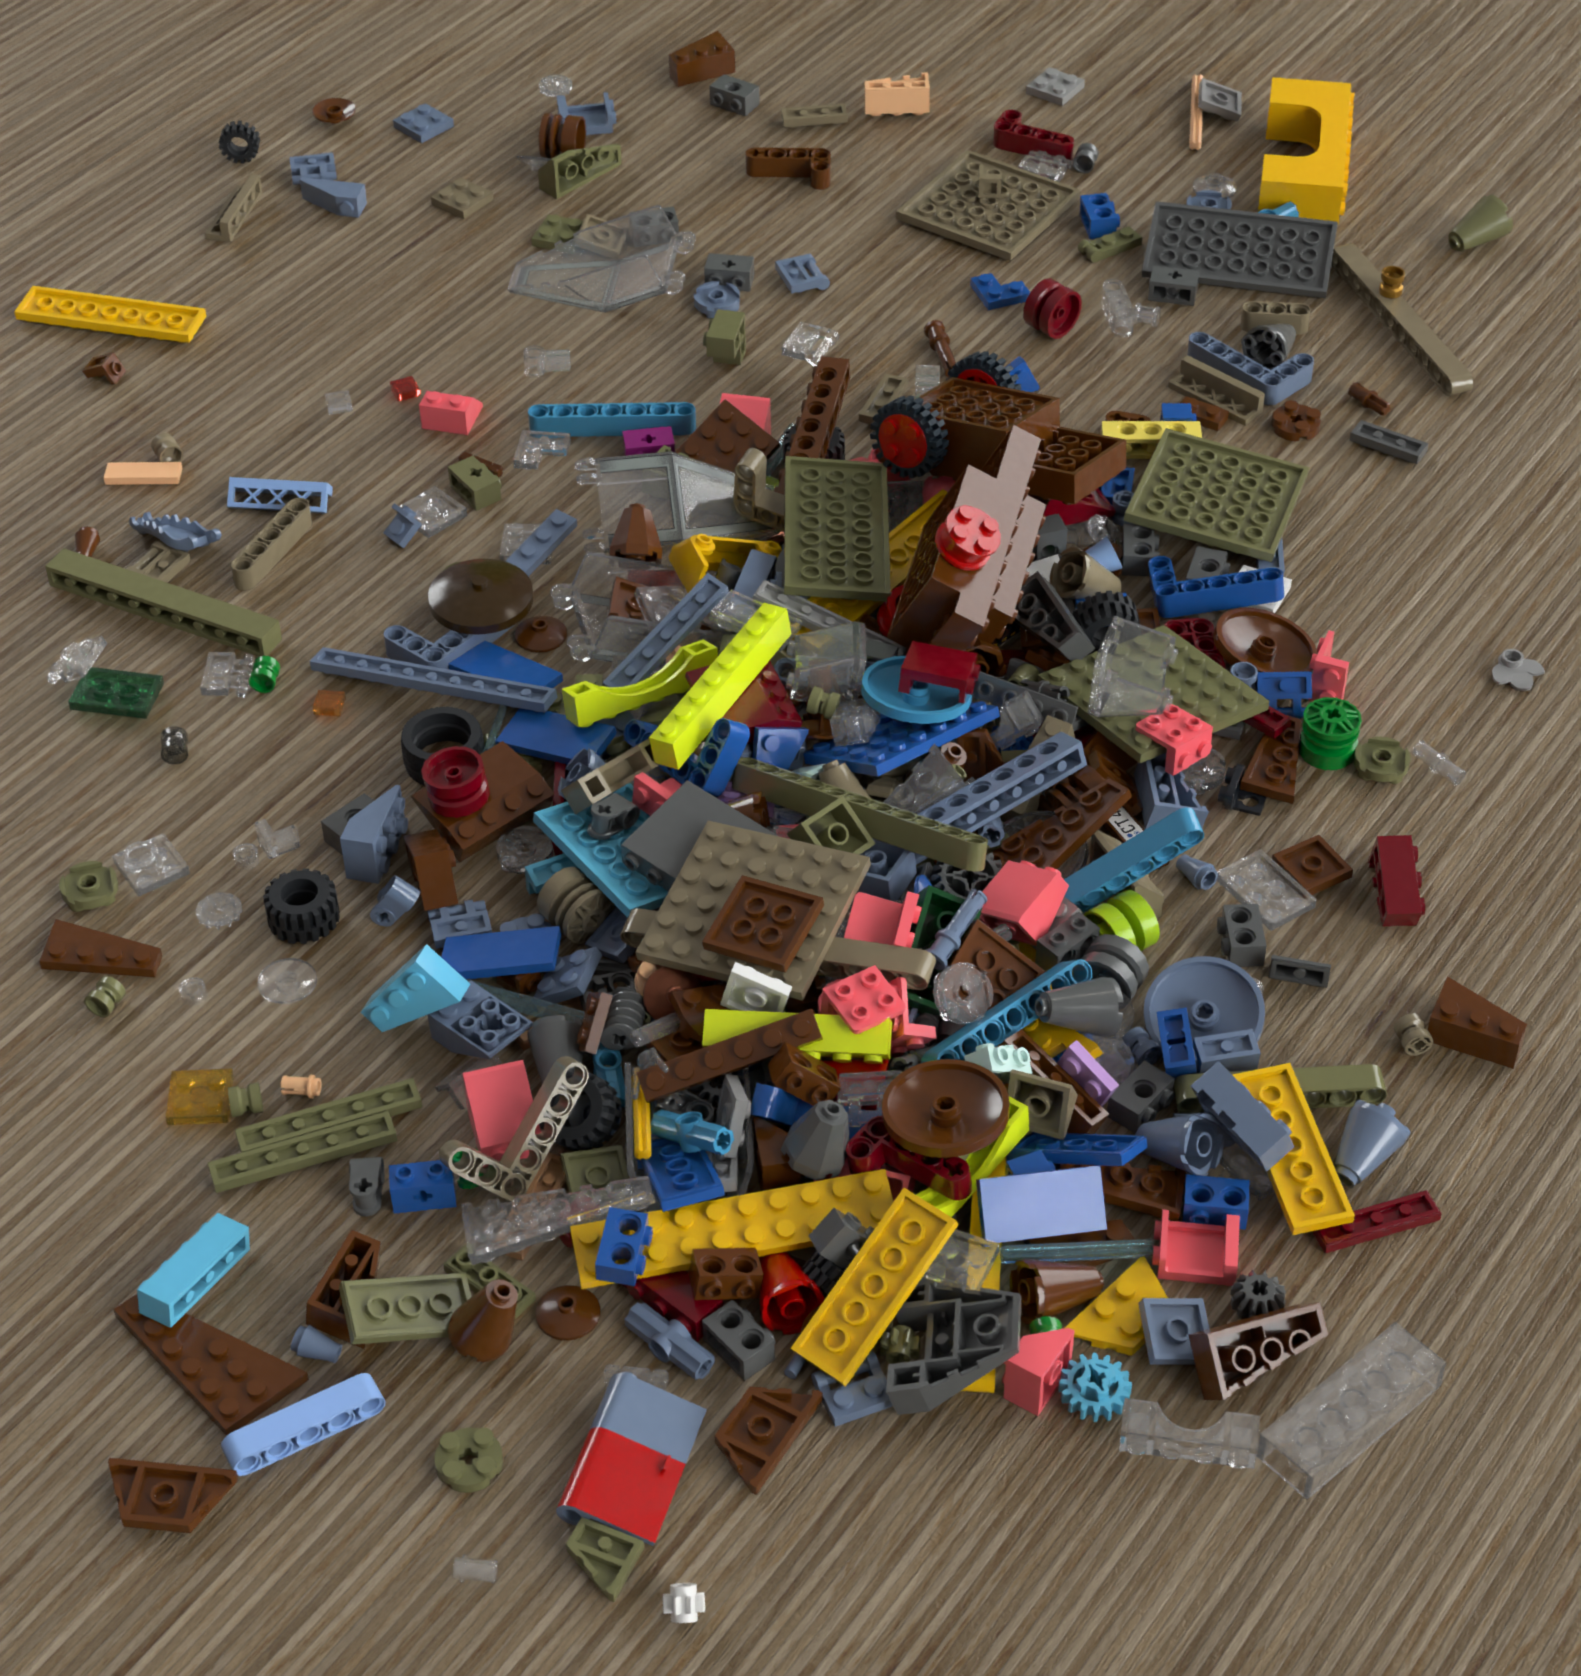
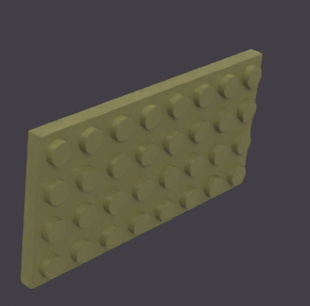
(836, 529)

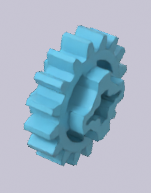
(1094, 1387)

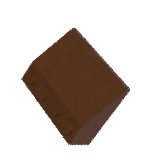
(514, 797)

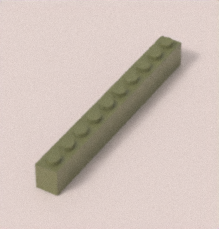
(164, 603)

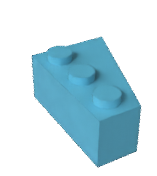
(415, 991)

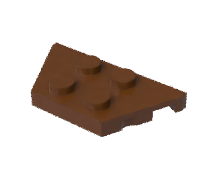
(763, 1430)
(167, 1494)

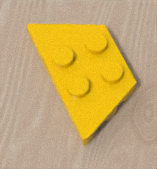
(1114, 1316)

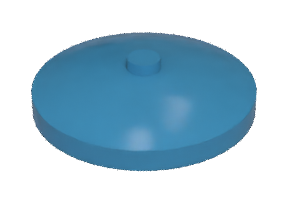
(923, 705)

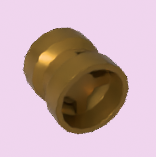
(1391, 282)

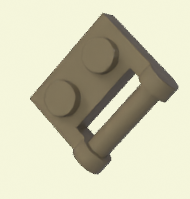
(161, 562)

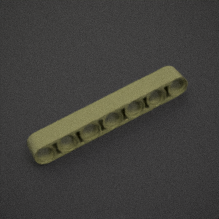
(1320, 1085)

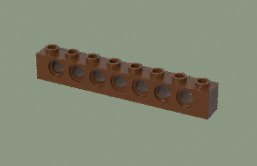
(819, 411)

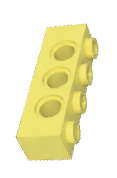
(1144, 436)

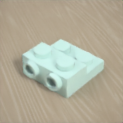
(1001, 1060)

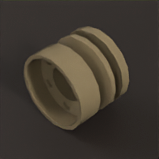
(573, 904)

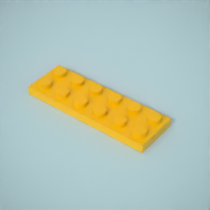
(1305, 1176)
(874, 1286)

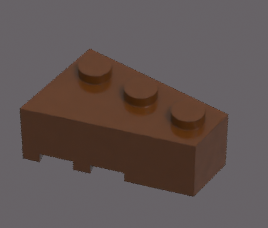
(702, 60)
(432, 866)

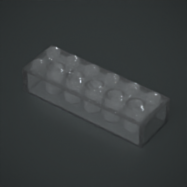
(1350, 1410)

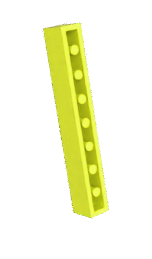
(720, 686)

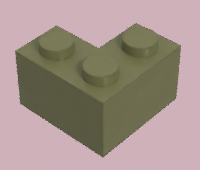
(726, 337)

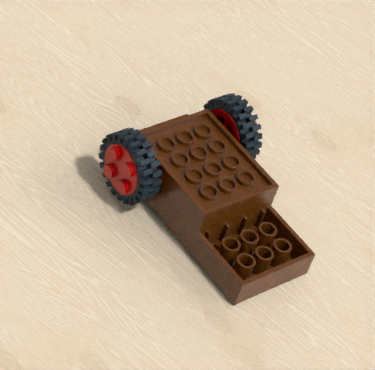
(969, 418)

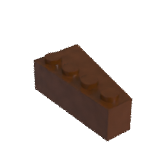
(1246, 1348)

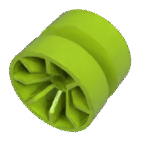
(1127, 917)

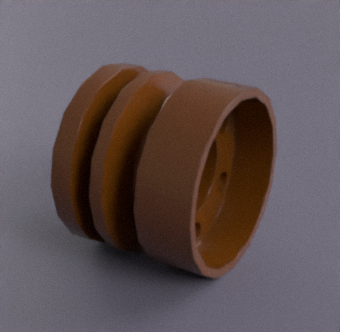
(559, 135)
(1079, 782)

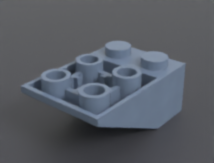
(373, 837)
(477, 1024)

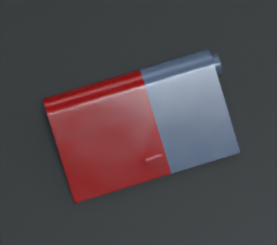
(631, 1458)

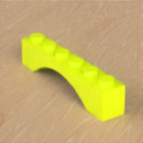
(590, 702)
(987, 1159)

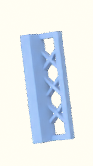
(276, 487)

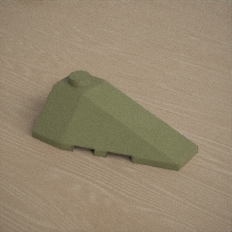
(577, 168)

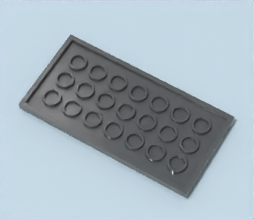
(1243, 248)

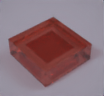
(404, 388)

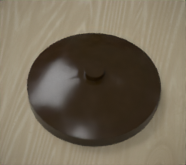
(480, 596)

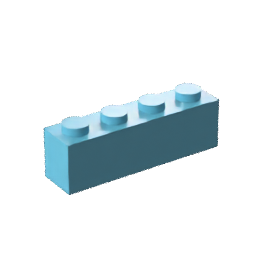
(193, 1270)

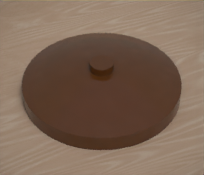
(1263, 640)
(945, 1108)

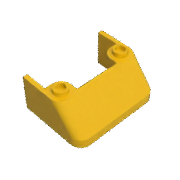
(704, 553)

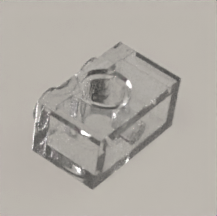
(904, 498)

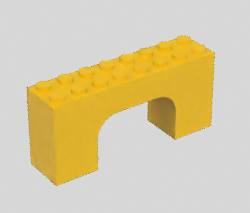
(1322, 118)

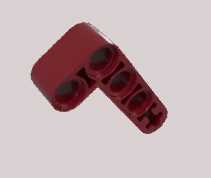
(1021, 138)
(1199, 634)
(874, 1147)

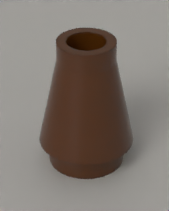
(86, 541)

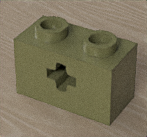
(474, 483)

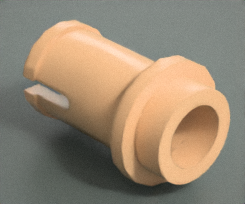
(307, 1086)

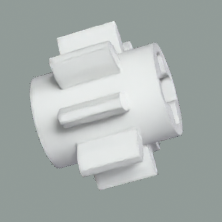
(683, 1602)

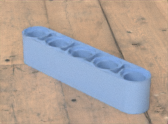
(303, 1424)

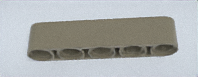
(271, 544)

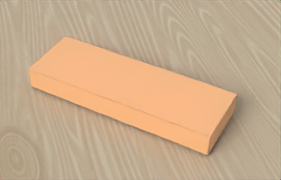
(142, 473)

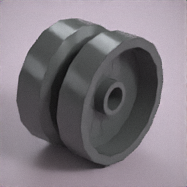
(1117, 959)

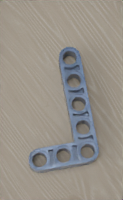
(1275, 383)
(409, 647)

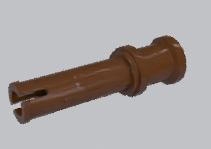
(940, 342)

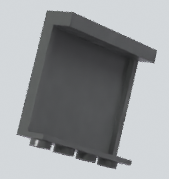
(1000, 690)
(670, 833)

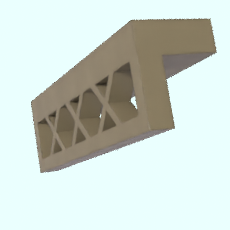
(235, 210)
(1221, 387)

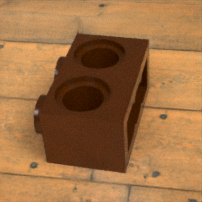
(803, 1075)
(725, 1273)

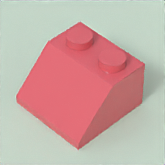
(448, 412)
(1035, 1371)

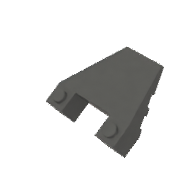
(965, 1340)

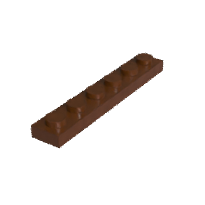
(728, 1055)

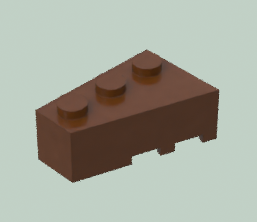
(1475, 1026)
(354, 1261)

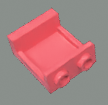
(1197, 1251)

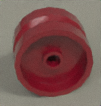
(1052, 308)
(455, 781)

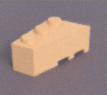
(898, 97)

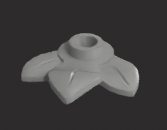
(1516, 670)

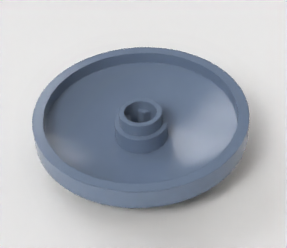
(1216, 995)

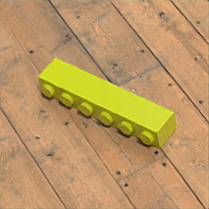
(837, 1037)

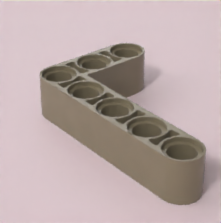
(750, 492)
(525, 1136)

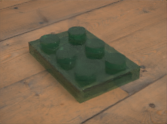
(116, 692)

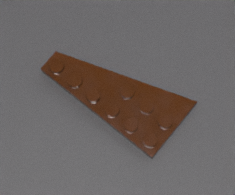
(1061, 835)
(215, 1369)

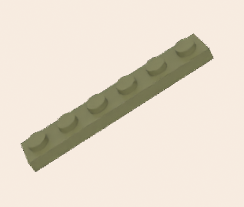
(395, 1098)
(302, 1151)

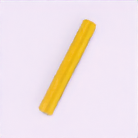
(642, 1126)

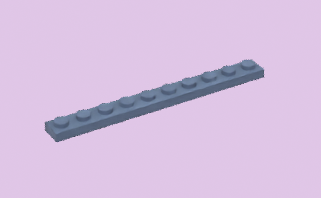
(434, 679)

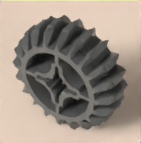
(957, 882)

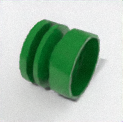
(1329, 733)

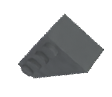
(1050, 620)

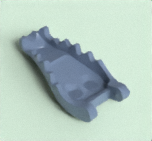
(176, 533)

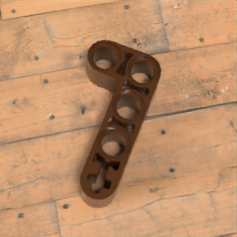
(791, 162)

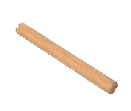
(1196, 115)

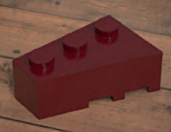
(1397, 880)

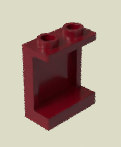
(939, 667)

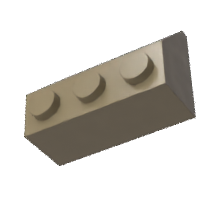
(1102, 844)

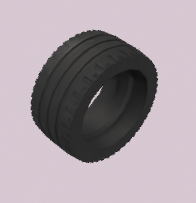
(435, 726)

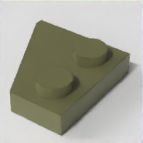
(604, 1555)

